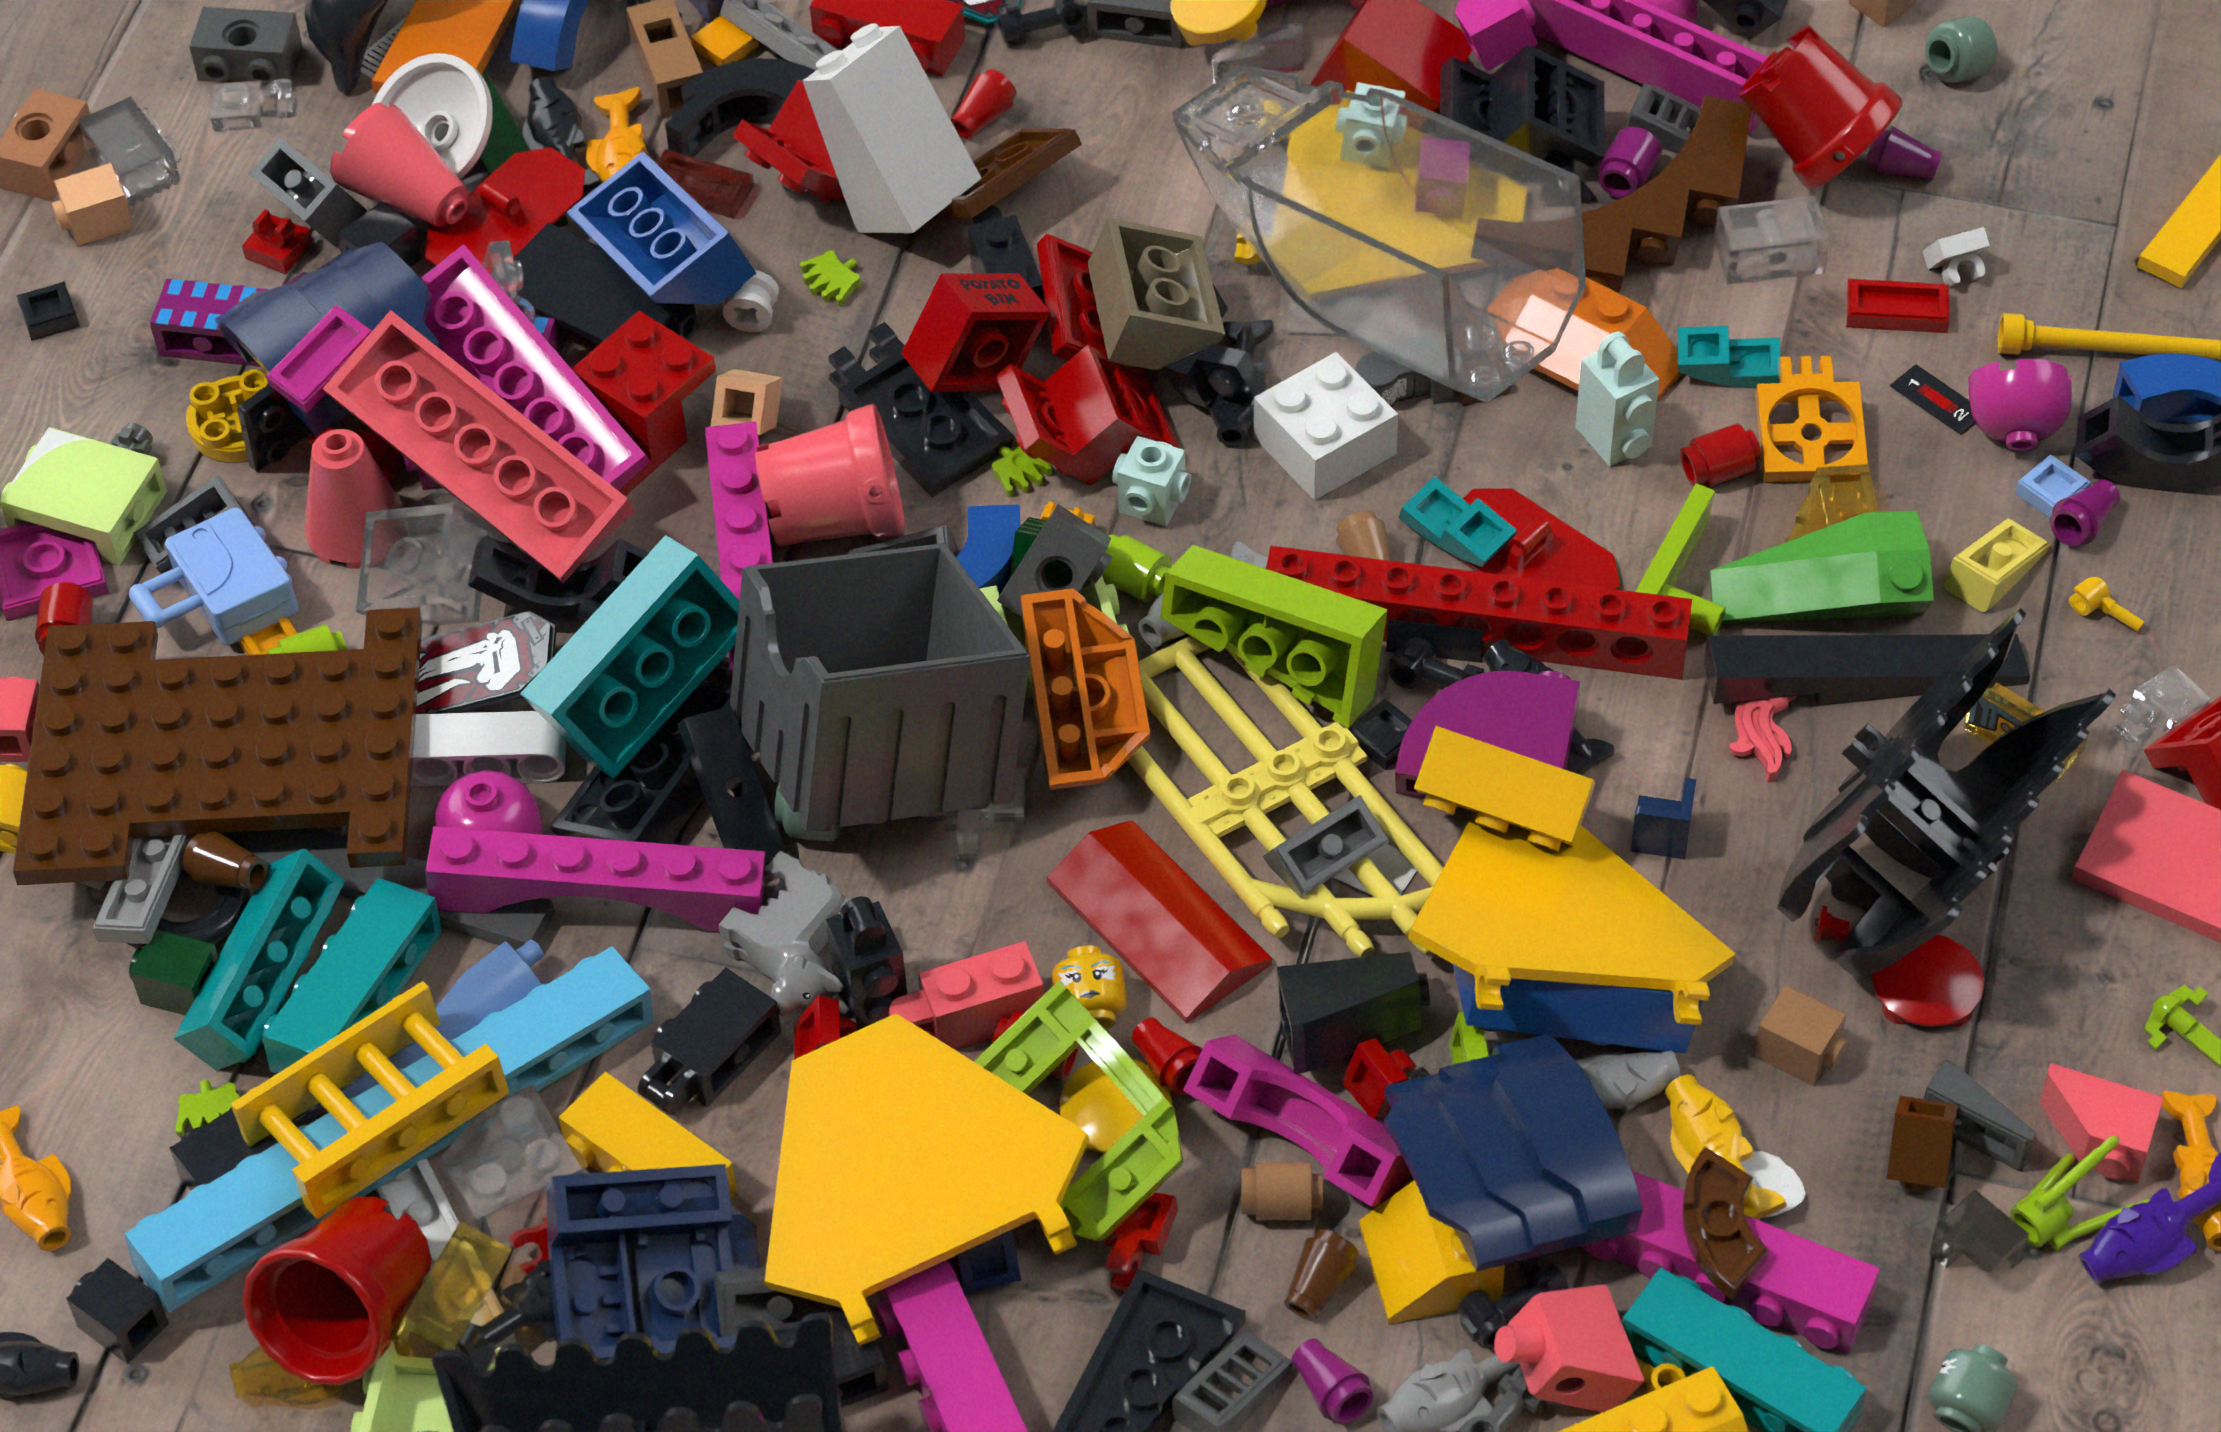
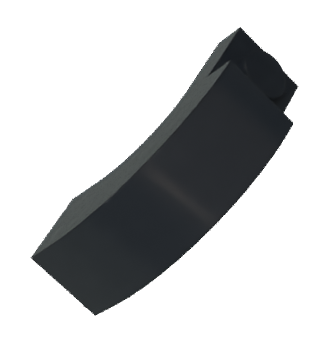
(728, 94)
(1215, 371)
(2148, 452)
(527, 586)

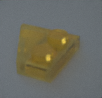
(1833, 497)

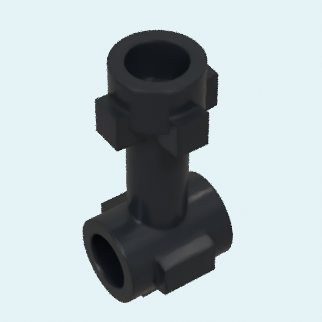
(1068, 13)
(1417, 661)
(1483, 1317)

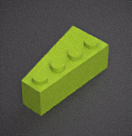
(1280, 627)

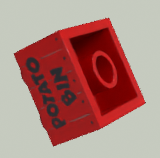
(974, 331)

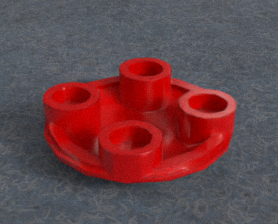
(1931, 985)

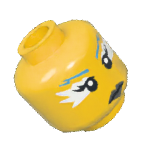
(1095, 981)

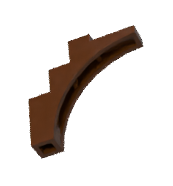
(1690, 187)

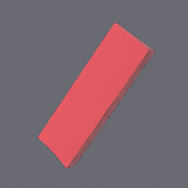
(478, 447)
(2157, 854)

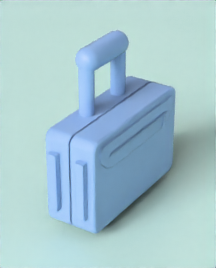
(227, 576)

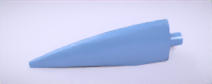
(483, 989)

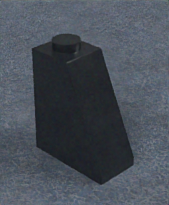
(1346, 1002)

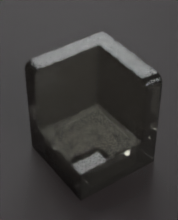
(1980, 1234)

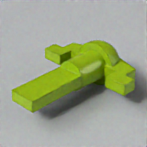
(2168, 1010)

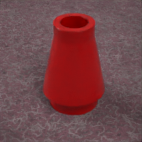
(984, 102)
(1166, 1054)

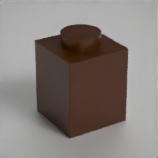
(1922, 1143)

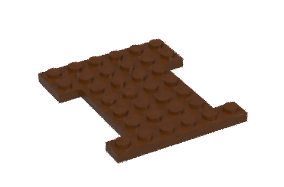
(216, 746)

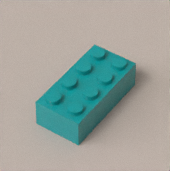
(637, 657)

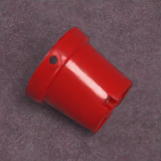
(1818, 106)
(335, 1292)

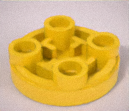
(1216, 19)
(214, 416)

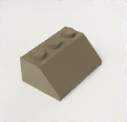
(1153, 294)

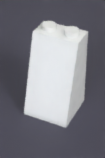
(887, 133)

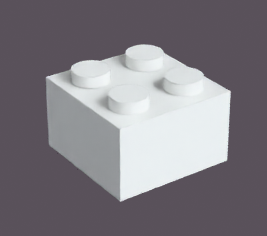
(1325, 425)

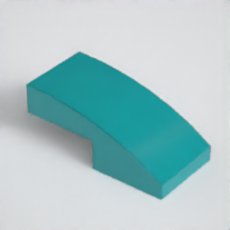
(1714, 358)
(1457, 527)

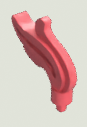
(1760, 734)

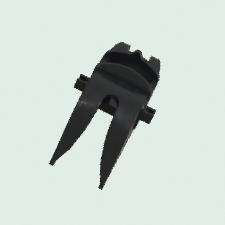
(1928, 816)
(695, 1388)

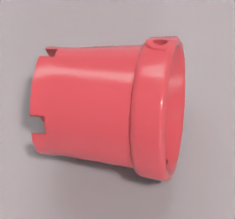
(832, 482)

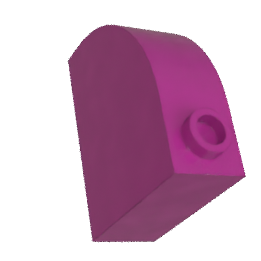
(1502, 708)

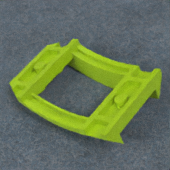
(1141, 1157)

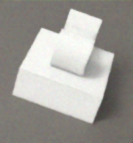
(1955, 251)

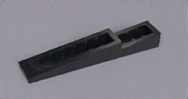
(1841, 666)

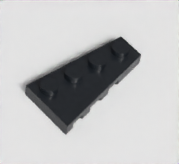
(1148, 1355)

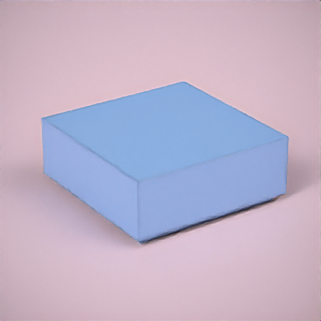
(2050, 483)

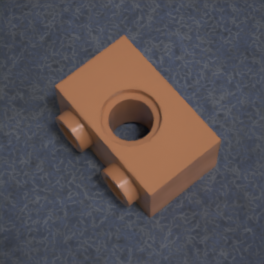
(42, 144)

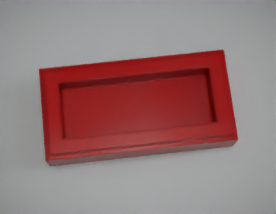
(1897, 305)

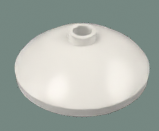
(446, 104)

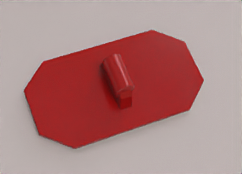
(512, 205)
(1543, 545)

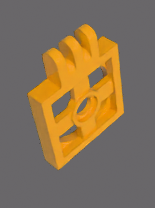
(1808, 390)

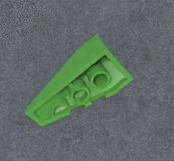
(1847, 570)

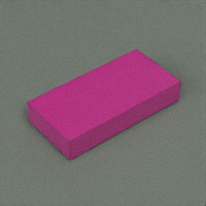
(317, 358)

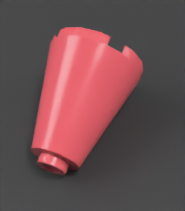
(398, 166)
(340, 491)

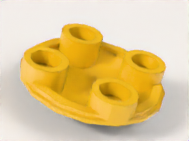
(1100, 1107)

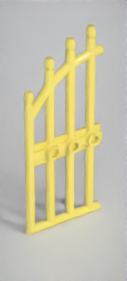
(1269, 784)

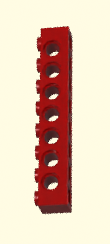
(1537, 616)

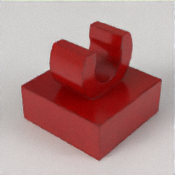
(276, 242)
(820, 1026)
(1372, 1071)

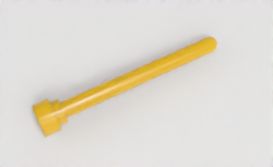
(2021, 334)

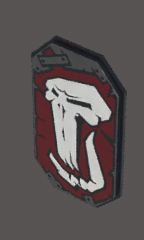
(483, 663)

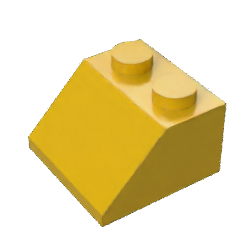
(1420, 1260)

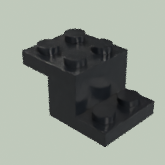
(1529, 105)

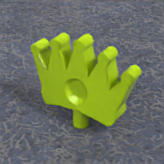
(831, 277)
(1017, 468)
(204, 1106)

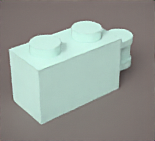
(1617, 400)

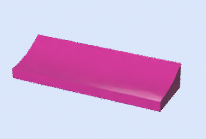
(511, 357)

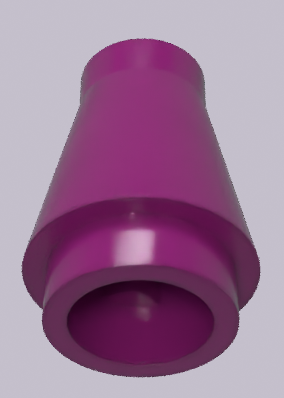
(1902, 155)
(2082, 514)
(1334, 1384)

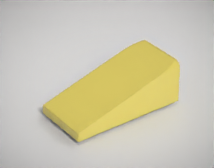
(1994, 564)

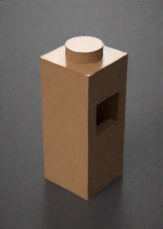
(663, 52)

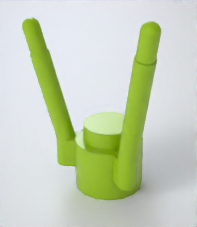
(2046, 1209)

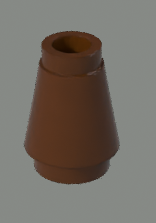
(221, 862)
(1320, 1273)

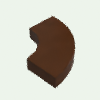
(1717, 1224)

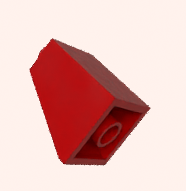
(1395, 48)

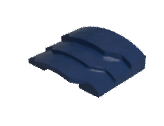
(359, 281)
(1515, 1153)
(643, 1253)

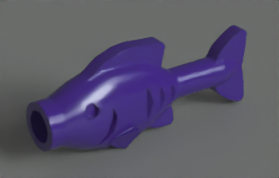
(2150, 1234)

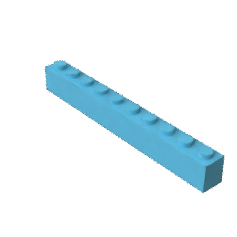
(259, 1203)

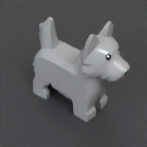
(789, 935)

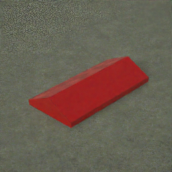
(1157, 919)

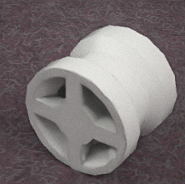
(752, 305)

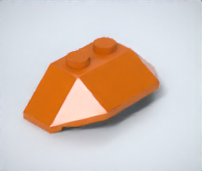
(1597, 316)
(1082, 688)

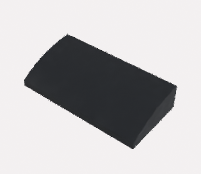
(652, 792)

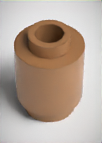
(1281, 1191)

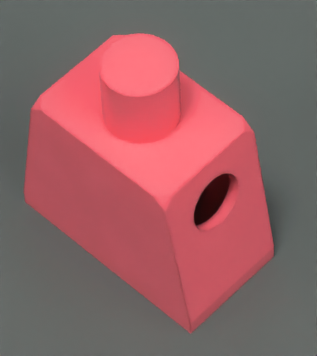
(1572, 1349)

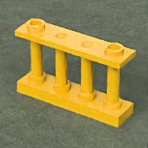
(392, 1135)

